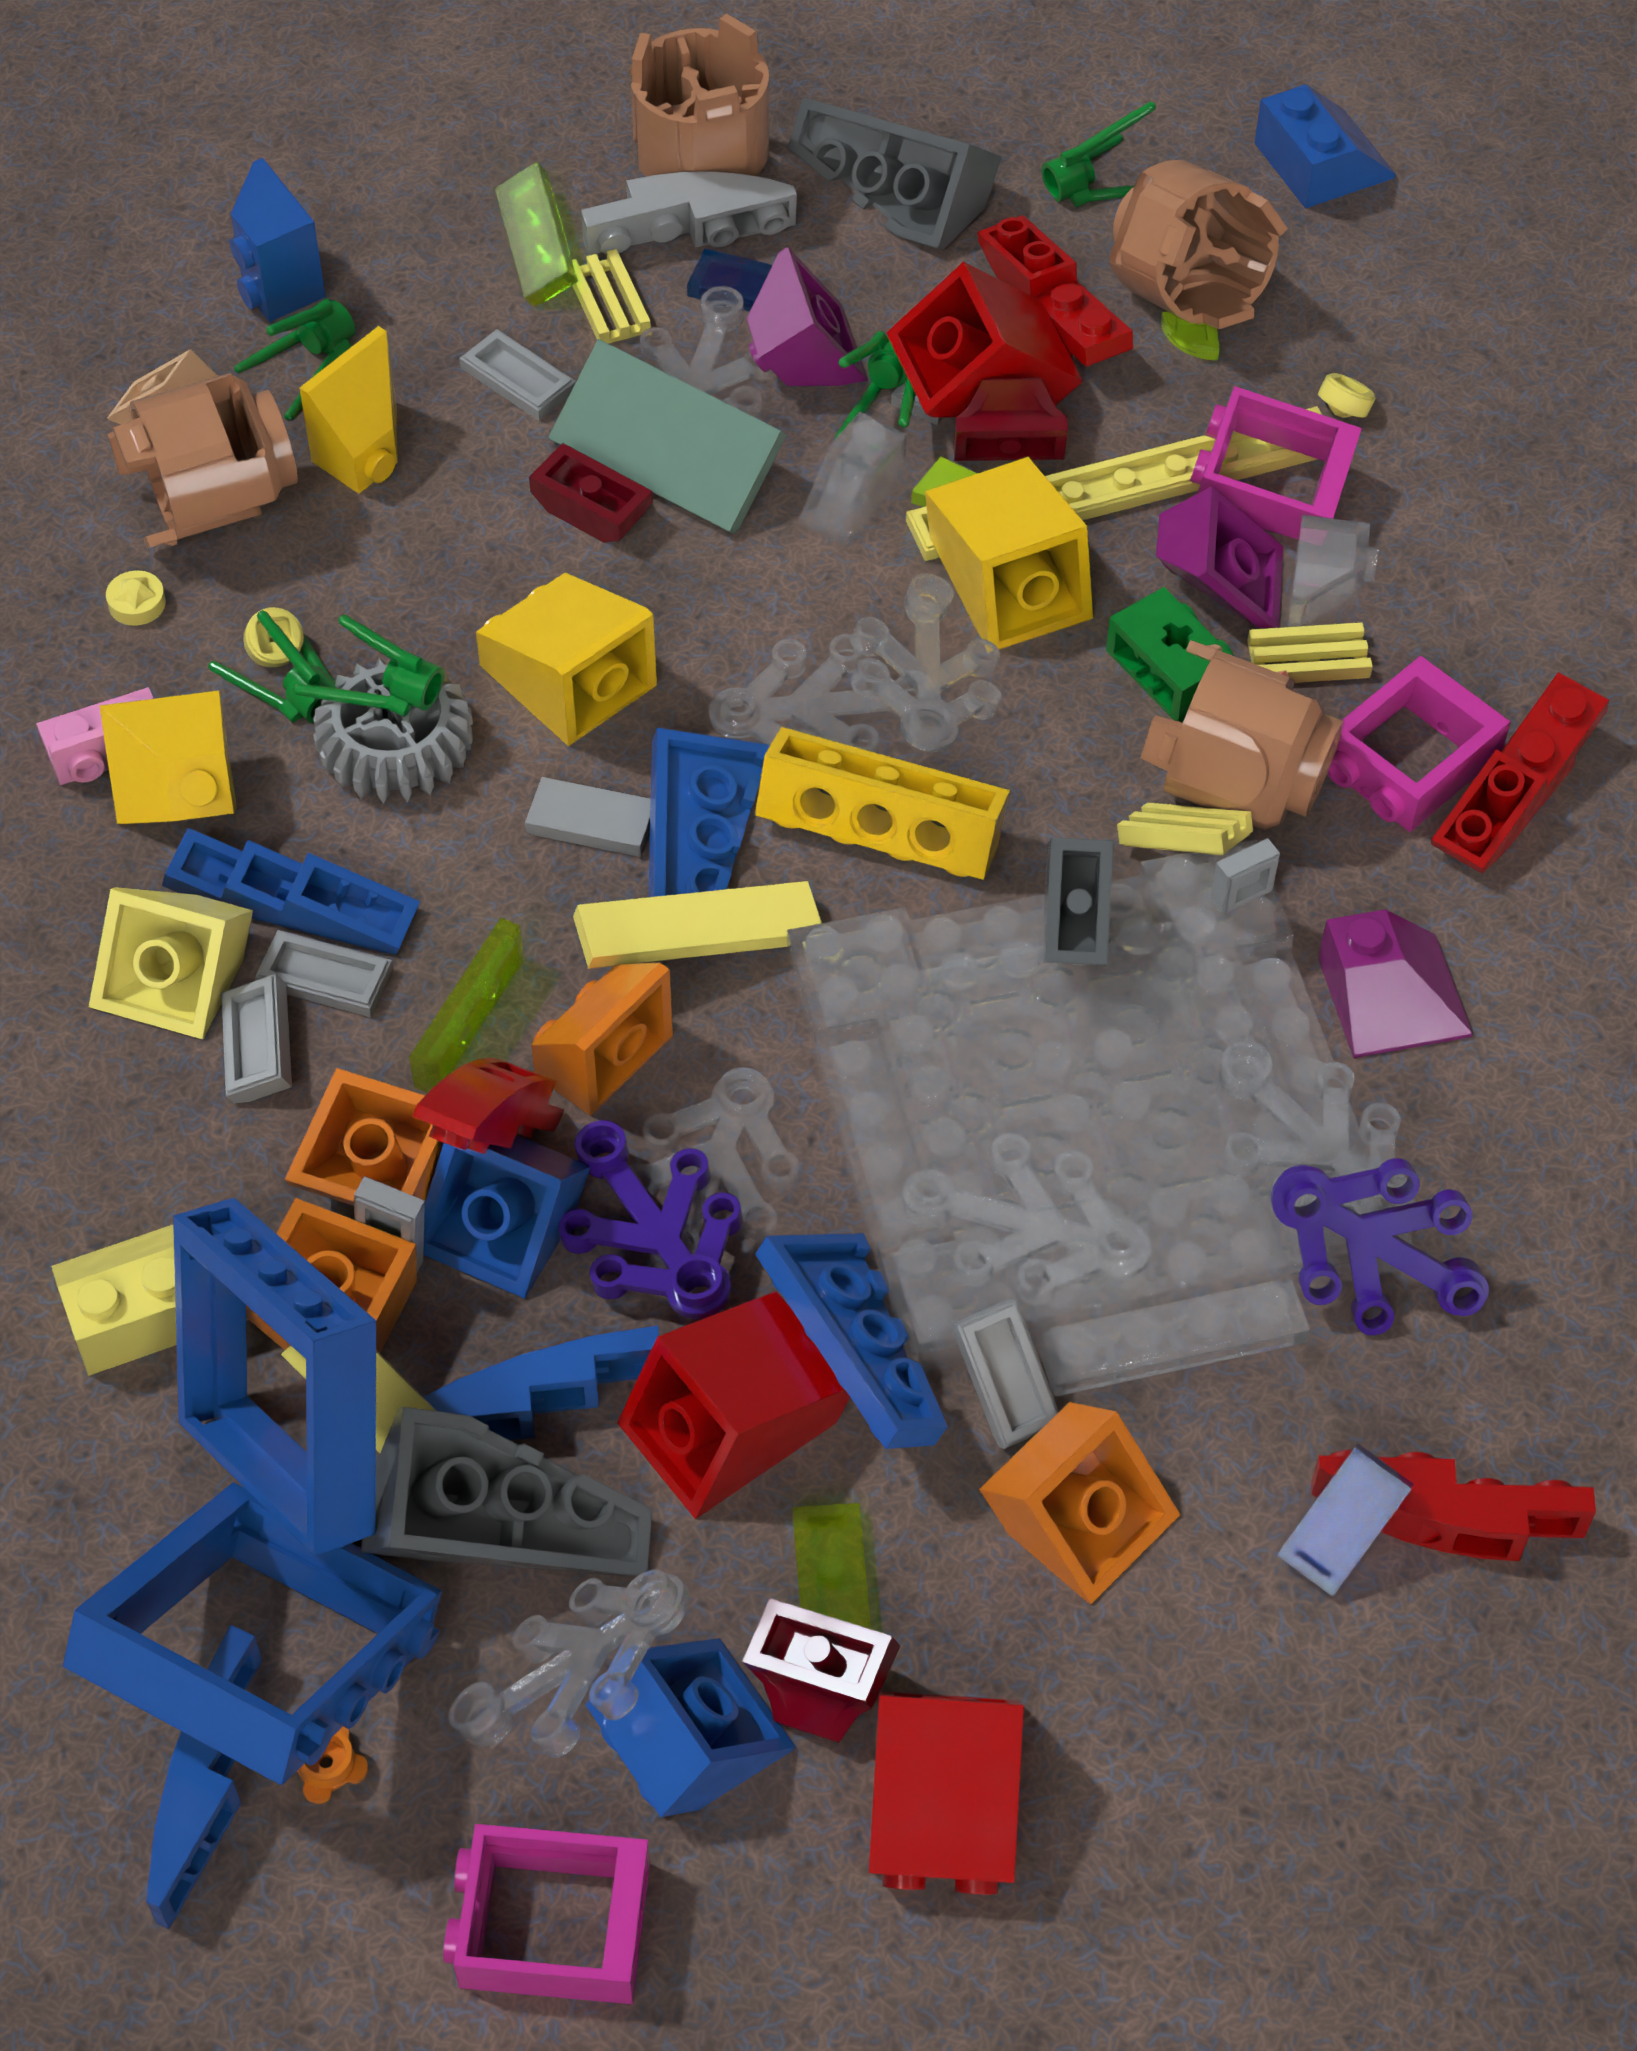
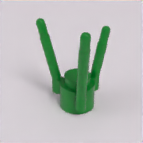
(1073, 170)
(320, 329)
(884, 373)
(307, 670)
(408, 677)

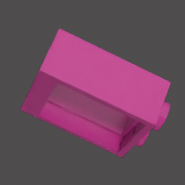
(1288, 428)
(1443, 706)
(560, 1852)

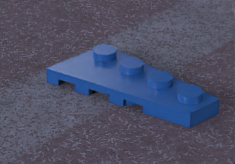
(699, 809)
(848, 1322)

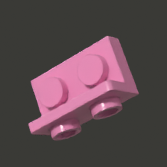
(77, 740)

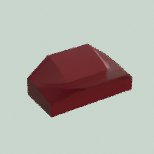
(1010, 423)
(589, 494)
(818, 1668)

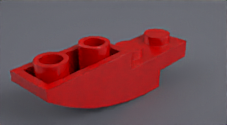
(1040, 268)
(1522, 775)
(488, 1105)
(1475, 1517)

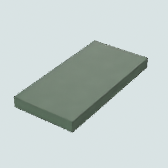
(668, 436)

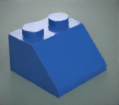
(1317, 146)
(274, 246)
(500, 1210)
(693, 1727)

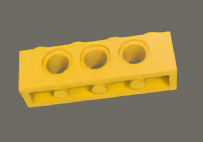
(909, 792)

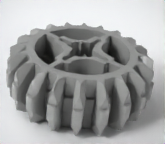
(386, 747)

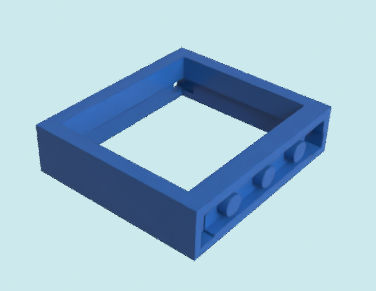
(235, 1261)
(113, 1654)

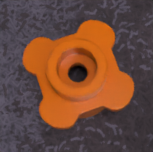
(345, 1769)

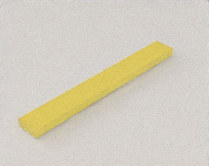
(1143, 478)

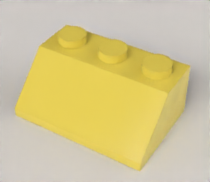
(121, 1299)

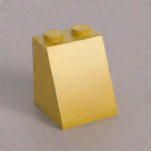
(1012, 552)
(571, 654)

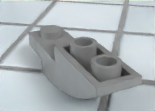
(706, 204)

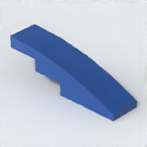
(298, 896)
(546, 1381)
(196, 1796)

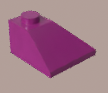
(801, 328)
(1223, 556)
(1389, 984)

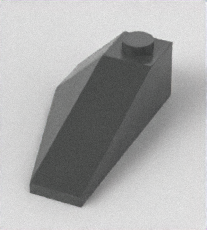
(913, 177)
(480, 1499)

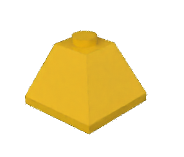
(354, 414)
(168, 758)

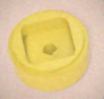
(1346, 396)
(135, 598)
(262, 647)

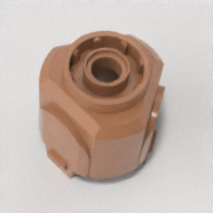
(701, 101)
(1195, 243)
(207, 453)
(1245, 742)

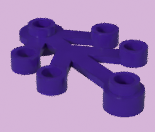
(653, 1229)
(1375, 1236)

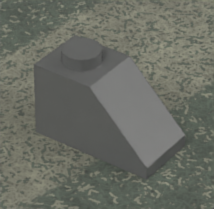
(1077, 901)

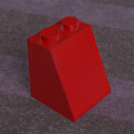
(977, 331)
(730, 1400)
(946, 1791)

